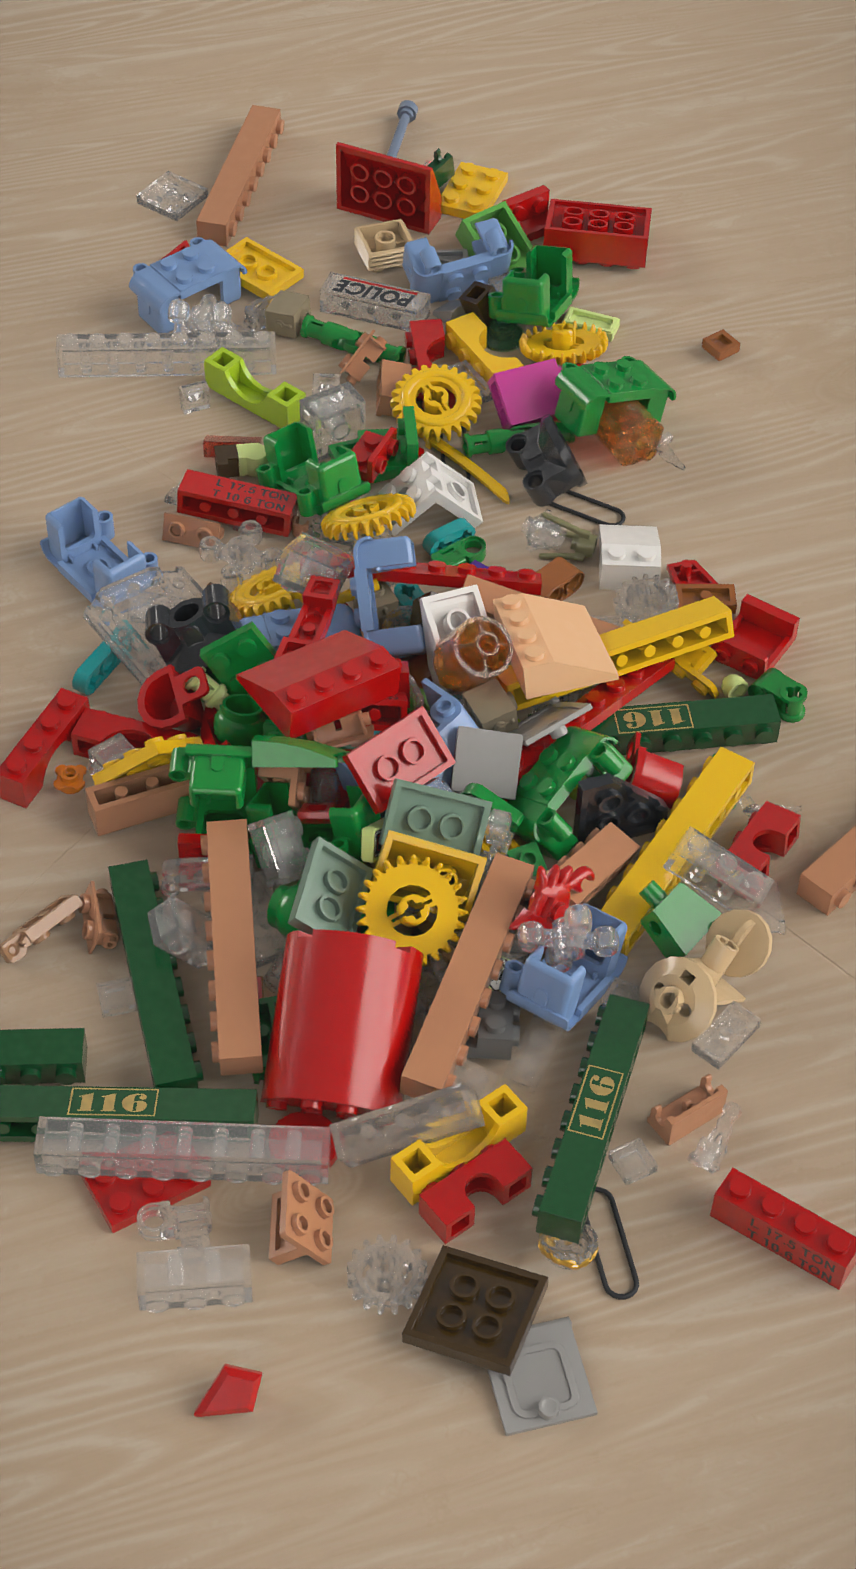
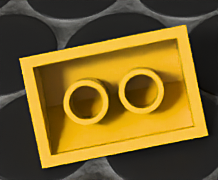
(466, 867)

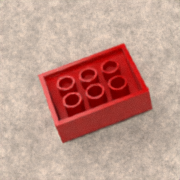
(387, 188)
(599, 232)
(322, 682)

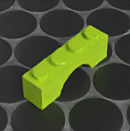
(230, 377)

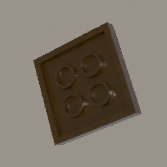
(475, 1310)

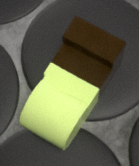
(239, 459)

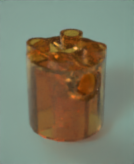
(629, 432)
(472, 654)

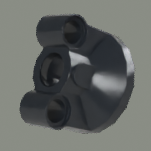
(548, 461)
(190, 627)

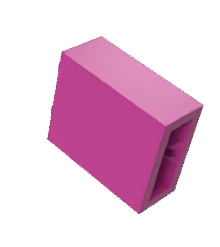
(525, 393)

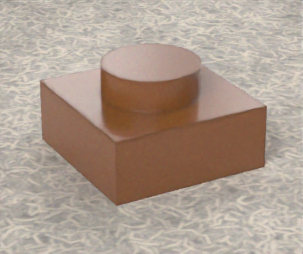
(721, 345)

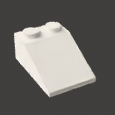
(627, 553)
(443, 614)

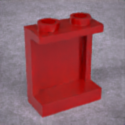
(759, 637)

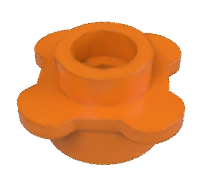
(70, 778)

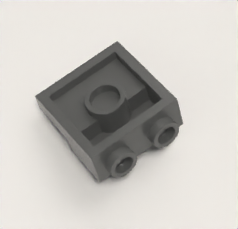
(496, 1030)

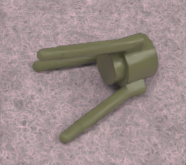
(582, 541)

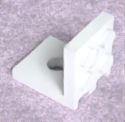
(434, 482)

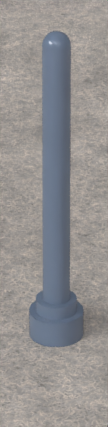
(407, 113)

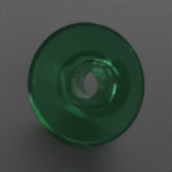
(503, 336)

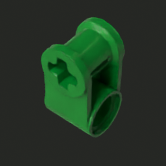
(784, 691)

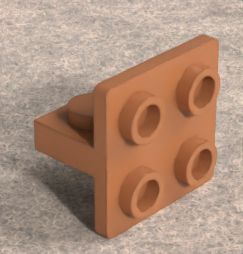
(298, 792)
(300, 1222)

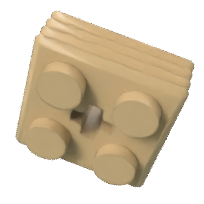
(382, 244)

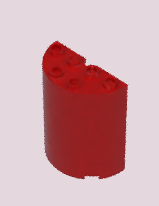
(341, 1023)

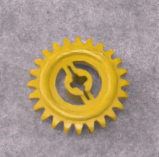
(564, 343)
(437, 415)
(368, 515)
(270, 595)
(441, 895)

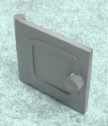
(550, 720)
(546, 1381)

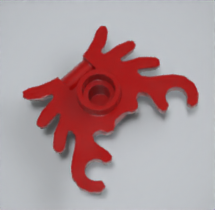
(552, 894)

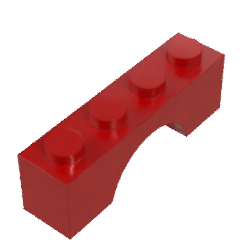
(426, 345)
(98, 725)
(26, 765)

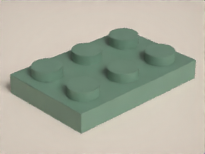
(436, 816)
(329, 890)

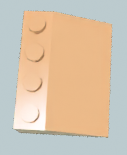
(553, 644)

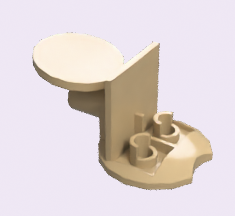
(735, 946)

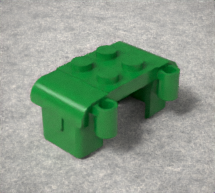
(537, 292)
(591, 385)
(296, 469)
(552, 781)
(219, 783)
(345, 825)

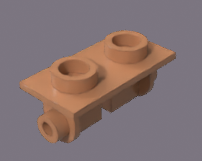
(369, 348)
(189, 530)
(352, 732)
(96, 929)

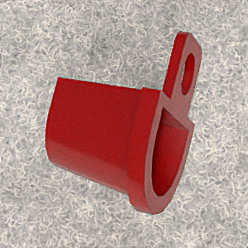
(168, 704)
(654, 772)

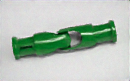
(344, 339)
(495, 439)

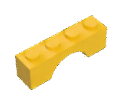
(468, 339)
(431, 1162)

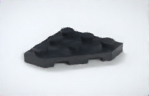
(613, 800)

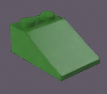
(510, 226)

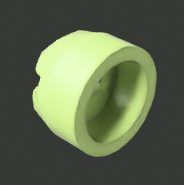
(734, 686)

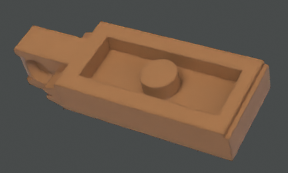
(38, 927)

